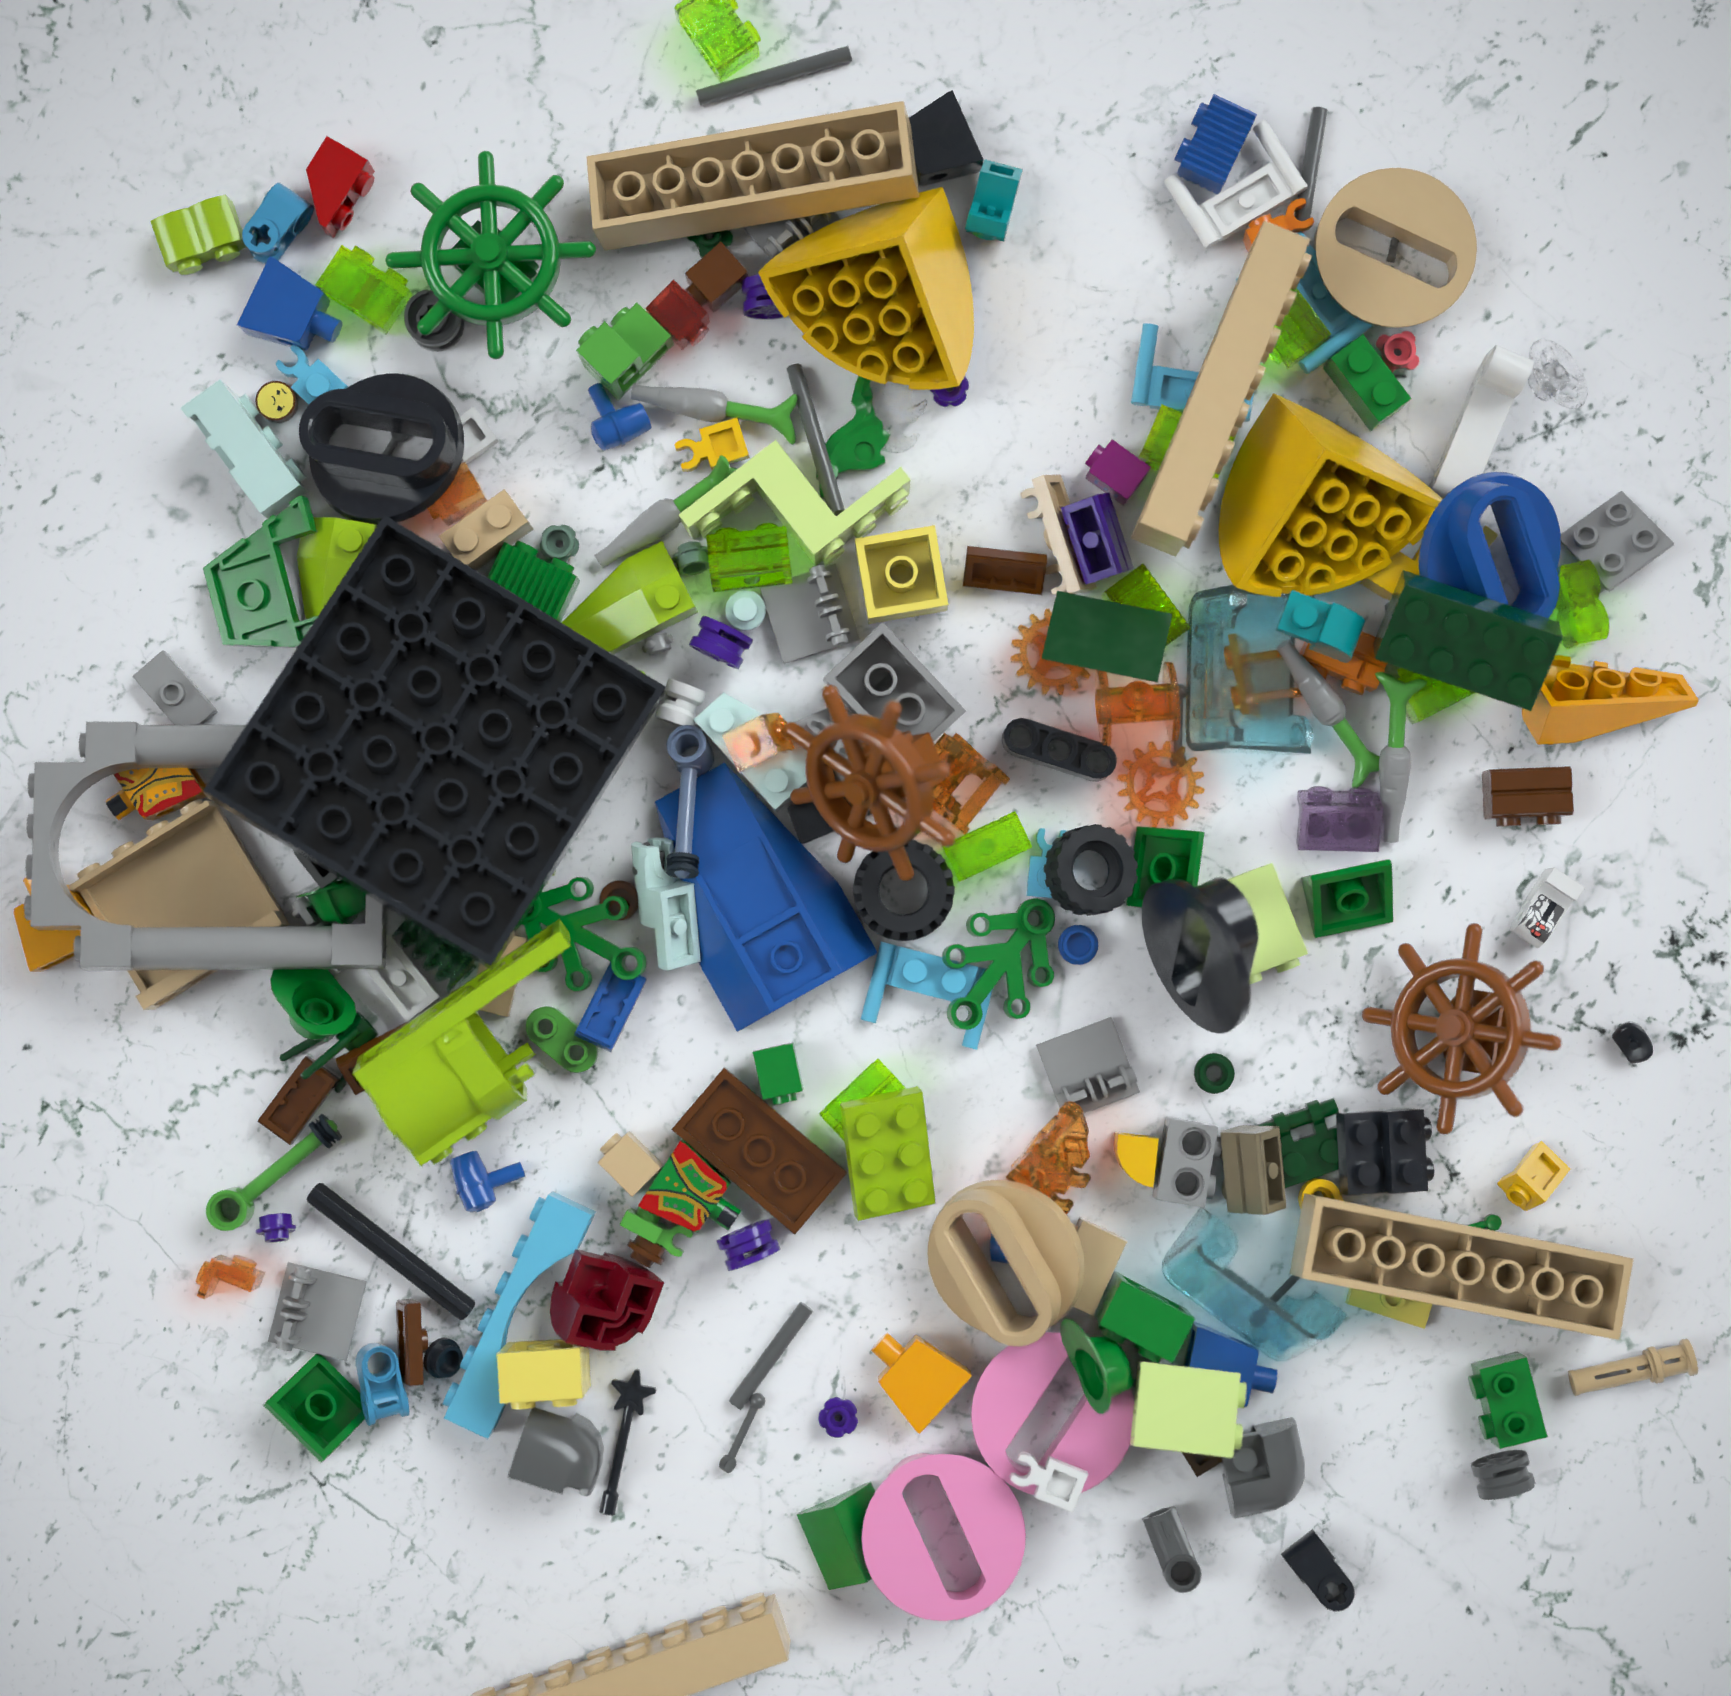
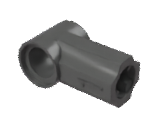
(1172, 1547)

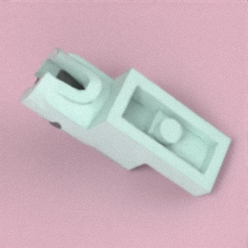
(665, 904)

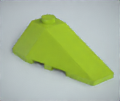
(326, 558)
(634, 602)

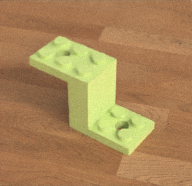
(795, 504)

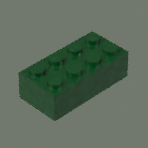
(1467, 640)

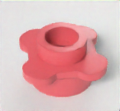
(1405, 343)

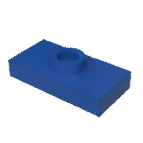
(609, 1009)

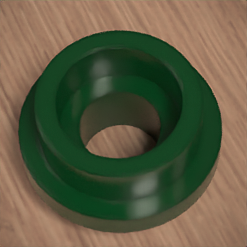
(1225, 1079)

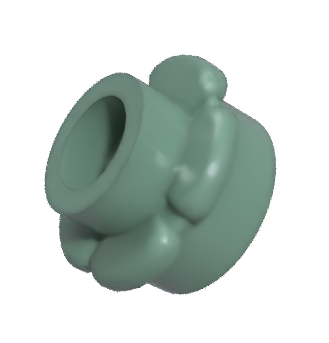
(552, 535)
(691, 558)

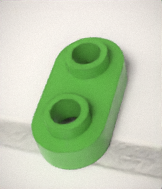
(561, 1039)

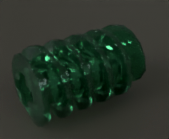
(439, 954)

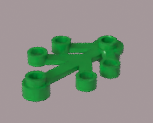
(578, 934)
(1005, 959)

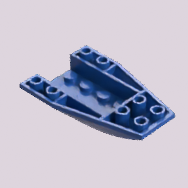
(763, 902)

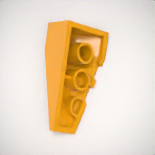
(1596, 700)

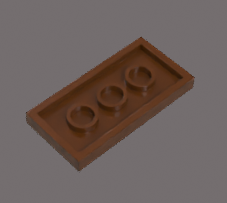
(759, 1150)

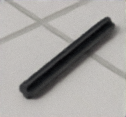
(391, 1251)

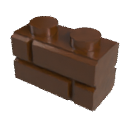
(1527, 793)

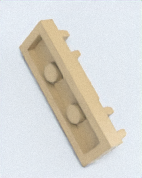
(1051, 497)

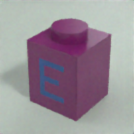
(1116, 471)

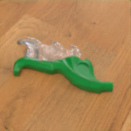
(878, 425)

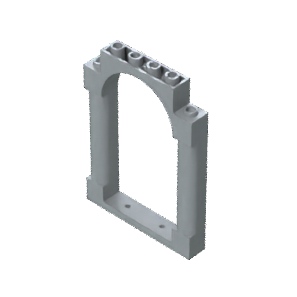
(116, 947)

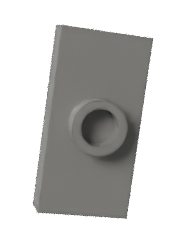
(174, 691)

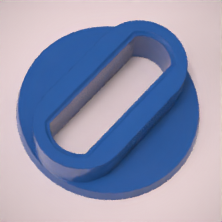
(1458, 553)

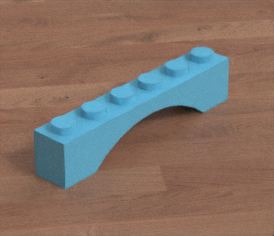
(555, 1235)

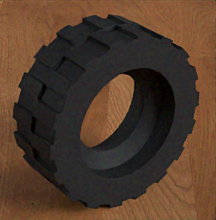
(1120, 870)

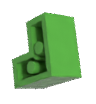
(625, 351)

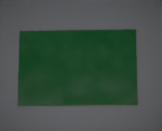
(1107, 636)

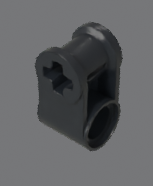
(1316, 1568)

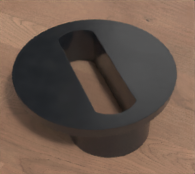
(374, 484)
(1202, 948)

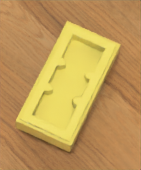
(1394, 1307)

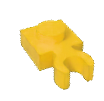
(717, 440)

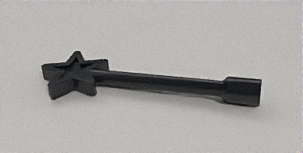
(631, 1399)

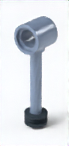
(682, 862)

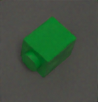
(778, 1073)

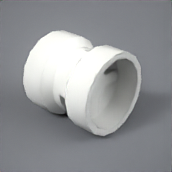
(680, 703)

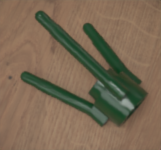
(354, 1037)

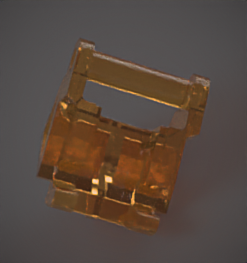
(964, 761)
(1053, 1153)

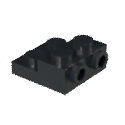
(1383, 1151)

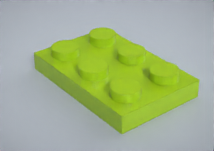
(888, 1153)

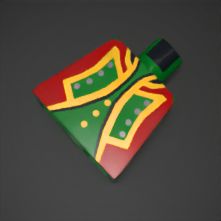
(690, 1191)

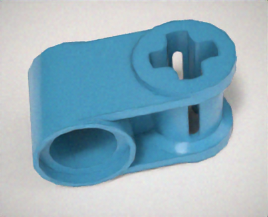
(279, 218)
(381, 1386)

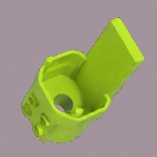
(447, 1068)

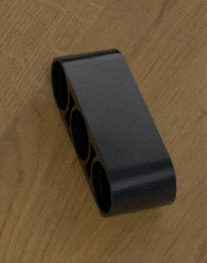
(1079, 749)

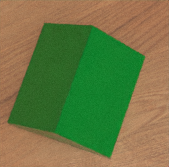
(1165, 856)
(1349, 898)
(318, 1407)
(836, 1536)

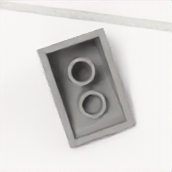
(887, 671)

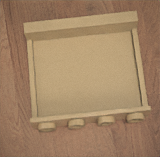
(180, 877)

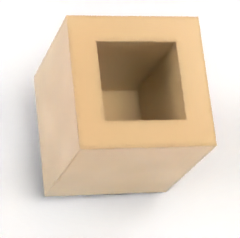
(629, 1162)

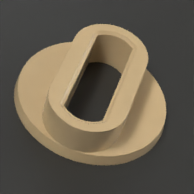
(1418, 214)
(1035, 1241)

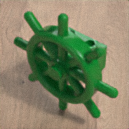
(488, 259)

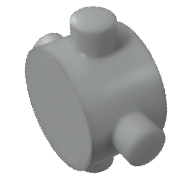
(657, 643)

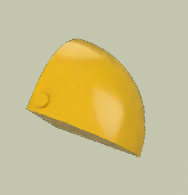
(883, 293)
(1314, 506)

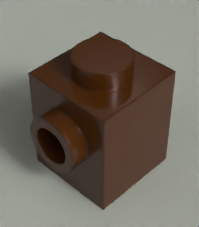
(715, 278)

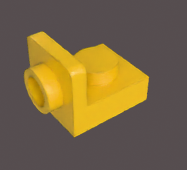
(1534, 1177)

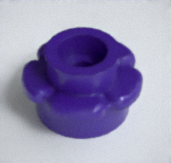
(954, 397)
(276, 1227)
(838, 1406)

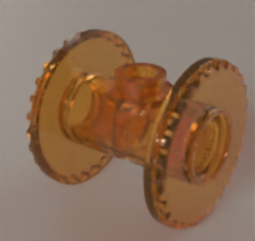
(1138, 703)

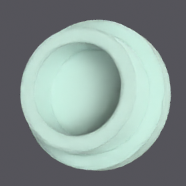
(745, 610)

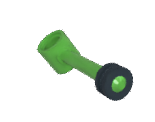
(323, 1132)

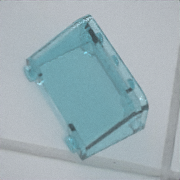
(1210, 714)
(1200, 1271)

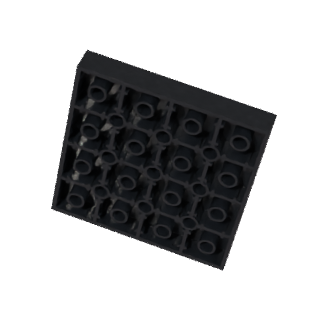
(436, 742)

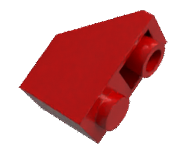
(336, 183)

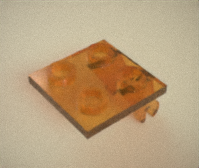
(1243, 695)

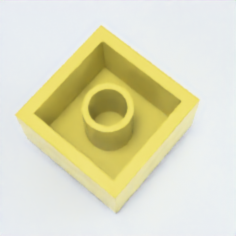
(901, 574)
(542, 1373)

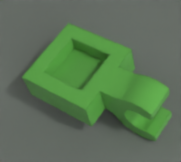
(647, 1226)

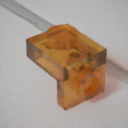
(757, 741)
(236, 1271)

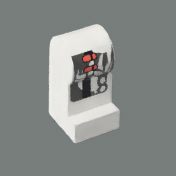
(1545, 906)

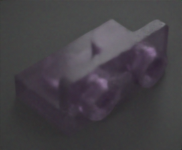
(1339, 819)

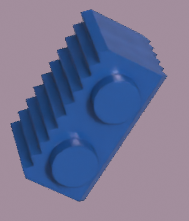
(1216, 143)

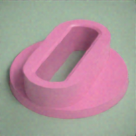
(1009, 1394)
(898, 1553)

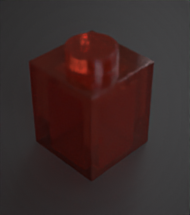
(680, 315)

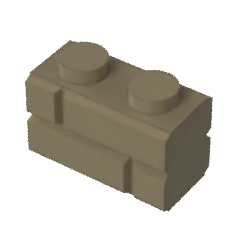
(1253, 1169)

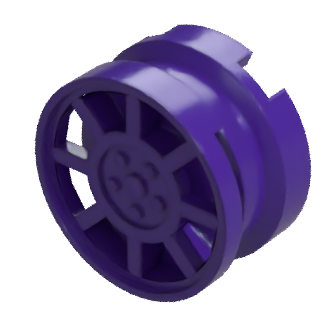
(758, 302)
(718, 647)
(745, 1240)

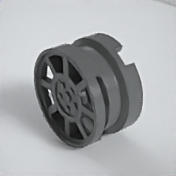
(448, 330)
(1503, 1475)

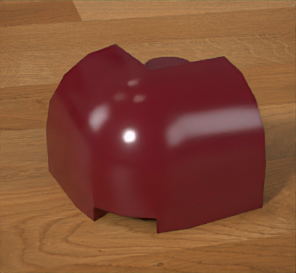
(603, 1301)

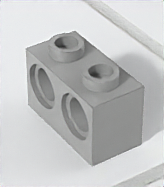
(1175, 1160)

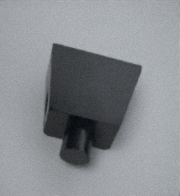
(943, 142)

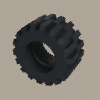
(907, 926)

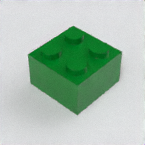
(1143, 1318)

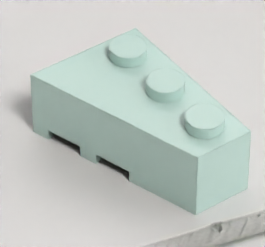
(246, 448)
(772, 778)

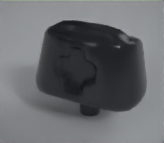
(1633, 1042)

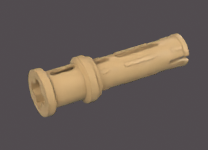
(1655, 1368)

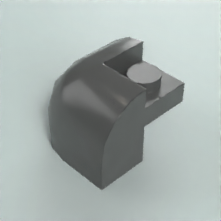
(558, 1453)
(1265, 1469)

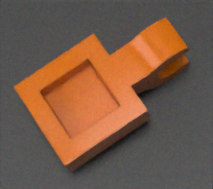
(1287, 222)

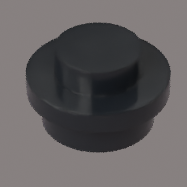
(443, 1358)

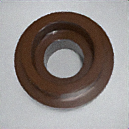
(646, 1251)

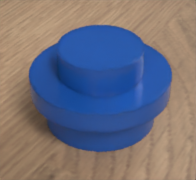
(1078, 944)

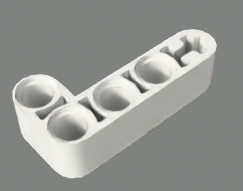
(1481, 418)

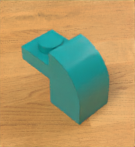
(993, 201)
(1327, 627)

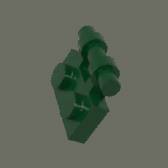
(1311, 1154)

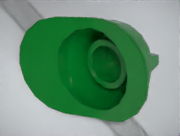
(337, 902)
(314, 1002)
(1099, 1364)

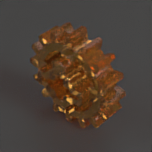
(1037, 674)
(1172, 799)

